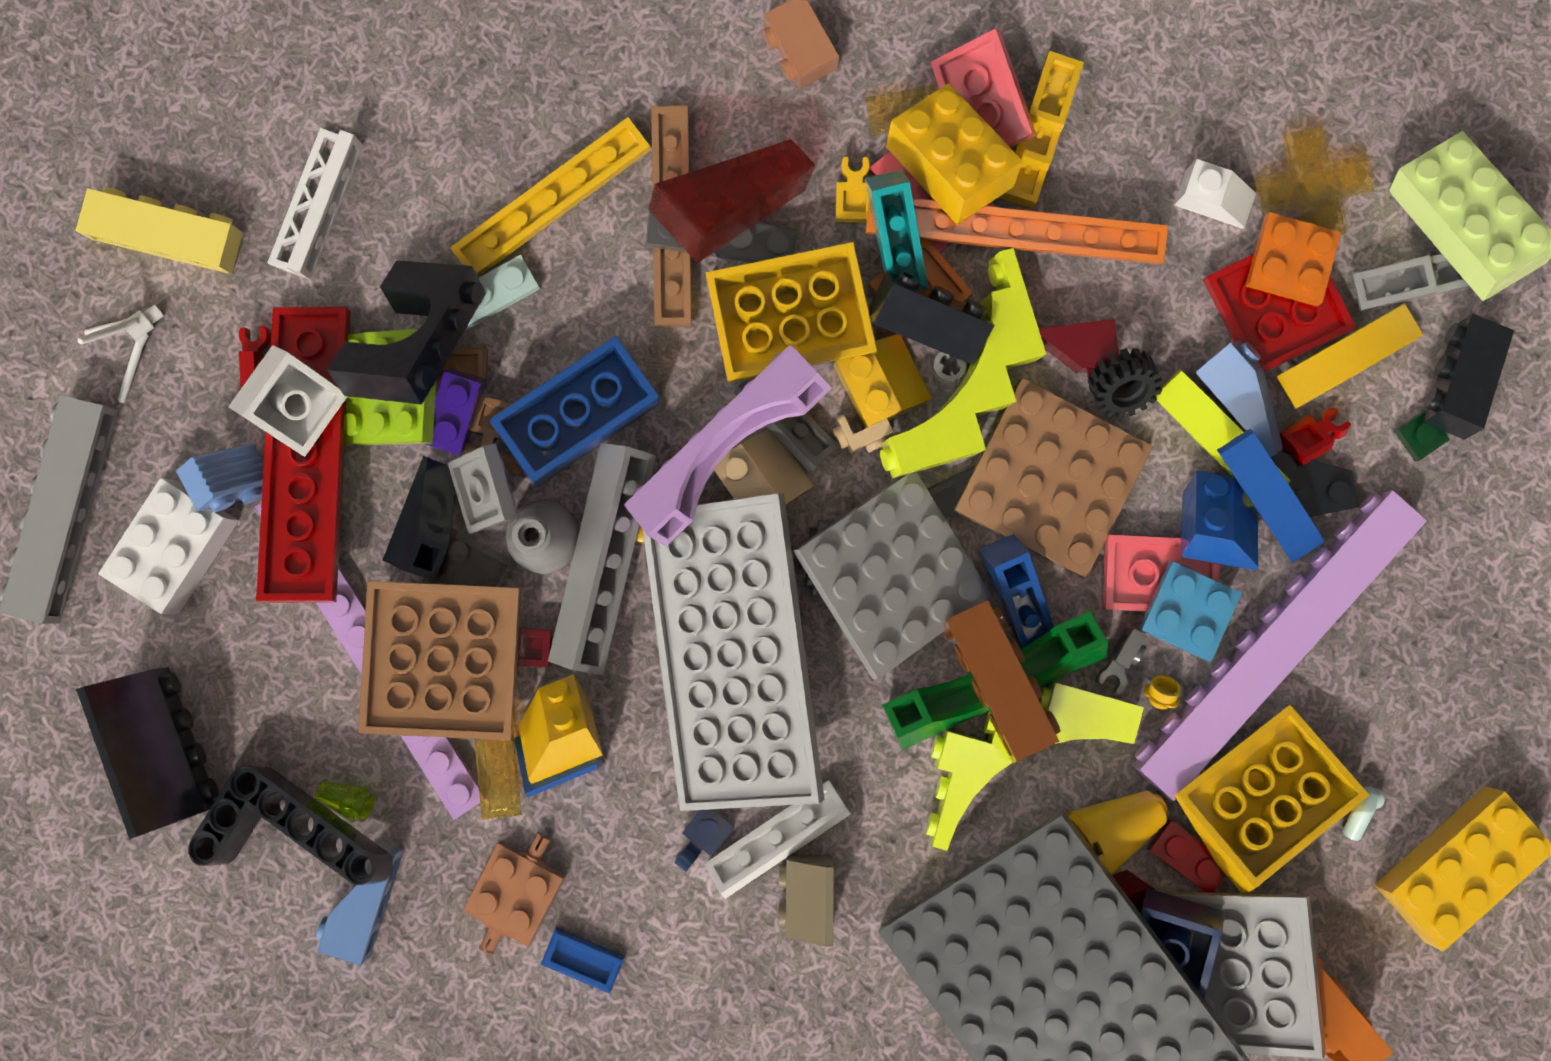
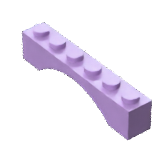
(671, 496)

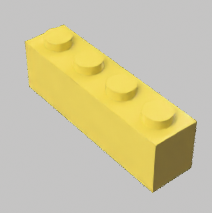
(159, 230)

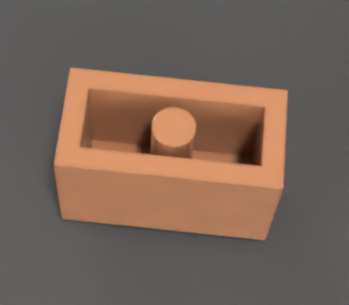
(800, 42)

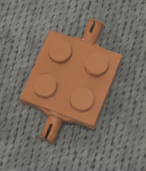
(514, 893)

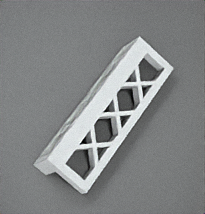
(322, 206)

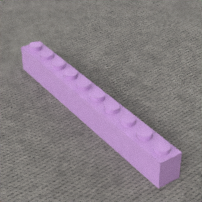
(1278, 642)

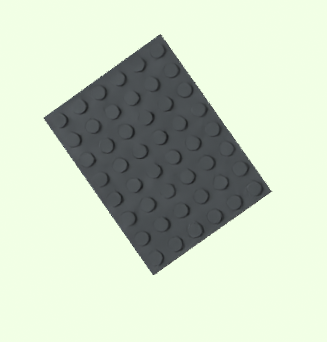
(1052, 962)

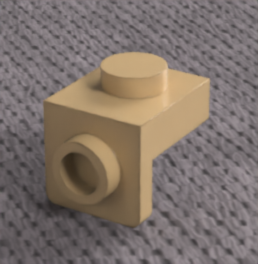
(869, 437)

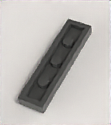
(753, 245)

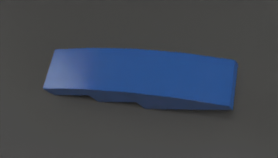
(1271, 495)

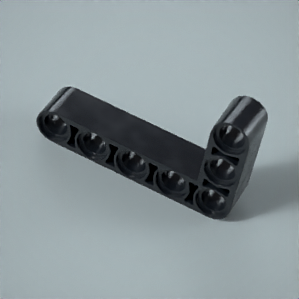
(292, 821)

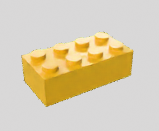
(1465, 867)

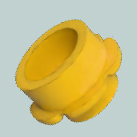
(1163, 692)

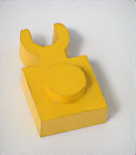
(852, 195)

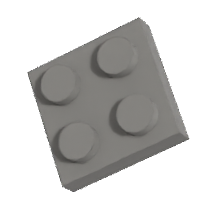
(482, 488)

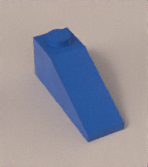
(1017, 589)

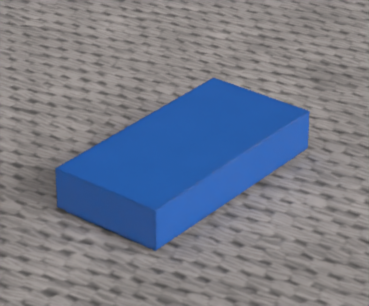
(583, 960)

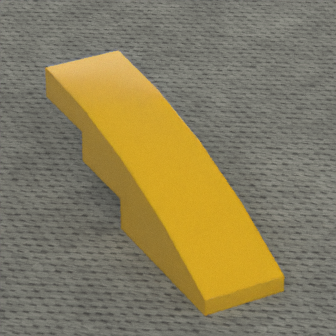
(1048, 114)
(1350, 356)

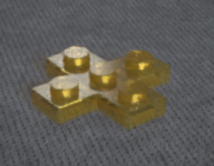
(1313, 181)

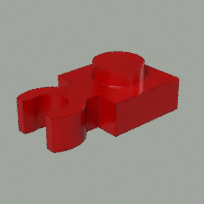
(1312, 438)

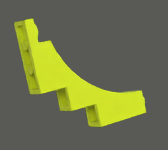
(986, 387)

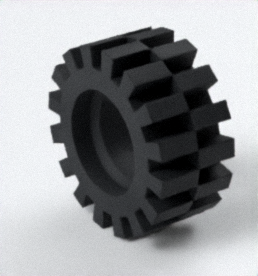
(1142, 385)

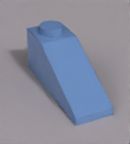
(1243, 389)
(355, 921)

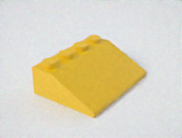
(793, 299)
(1269, 799)

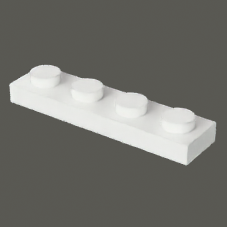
(775, 841)

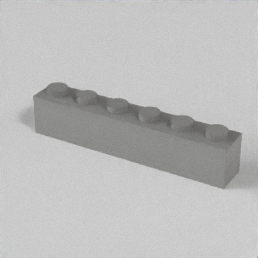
(58, 510)
(600, 561)

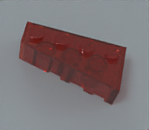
(729, 197)

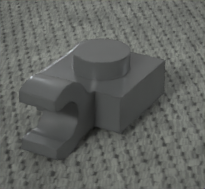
(1126, 652)

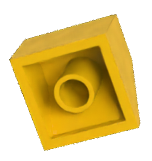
(882, 382)
(558, 730)

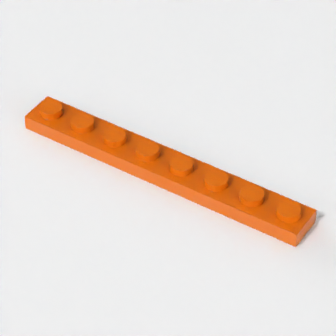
(1042, 232)

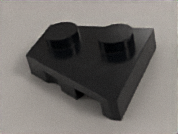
(1319, 485)

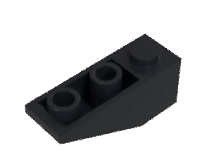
(424, 522)

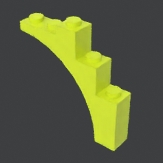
(975, 761)

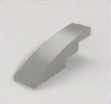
(1406, 282)

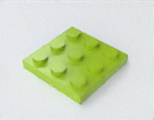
(388, 421)

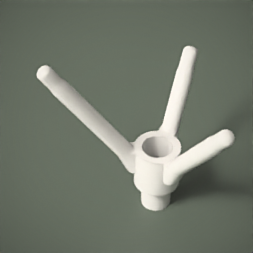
(137, 326)

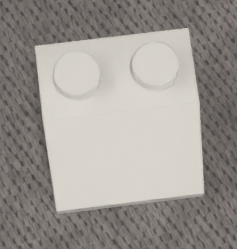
(288, 400)

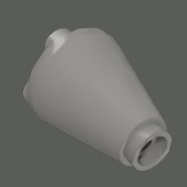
(556, 539)

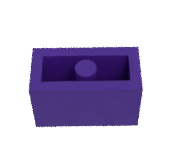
(455, 409)

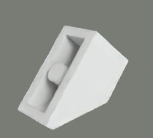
(1215, 193)

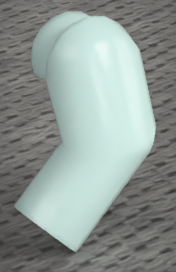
(1362, 814)

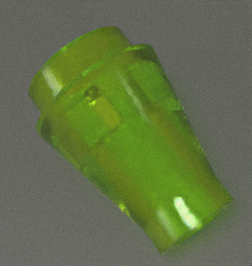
(347, 800)

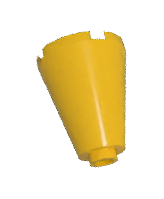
(1120, 825)

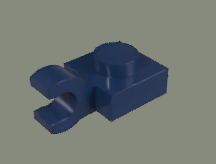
(705, 833)

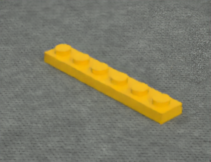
(551, 197)

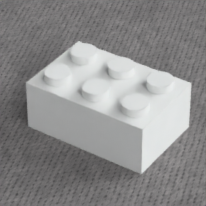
(167, 548)

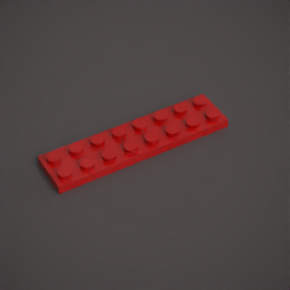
(299, 492)

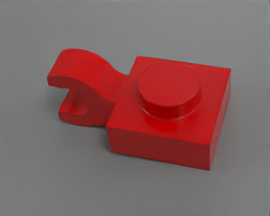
(251, 351)

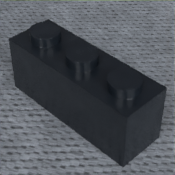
(930, 316)
(1467, 376)

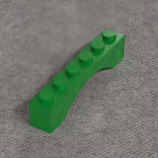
(948, 704)

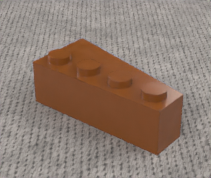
(1002, 681)

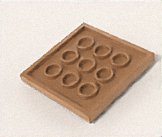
(1053, 478)
(440, 660)

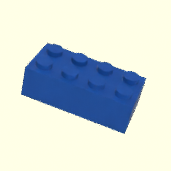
(575, 411)

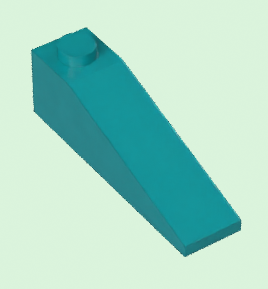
(896, 224)

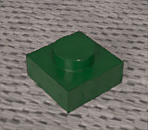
(1420, 438)

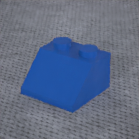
(1219, 522)

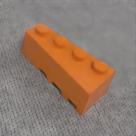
(1346, 1028)

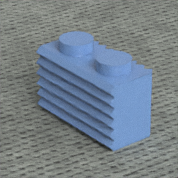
(223, 477)

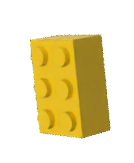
(953, 153)

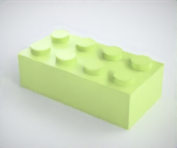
(1473, 215)

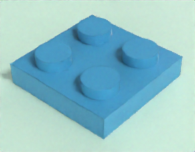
(1190, 611)

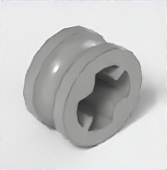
(937, 367)

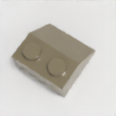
(808, 898)

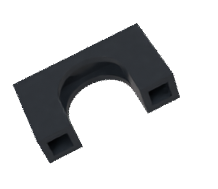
(410, 367)

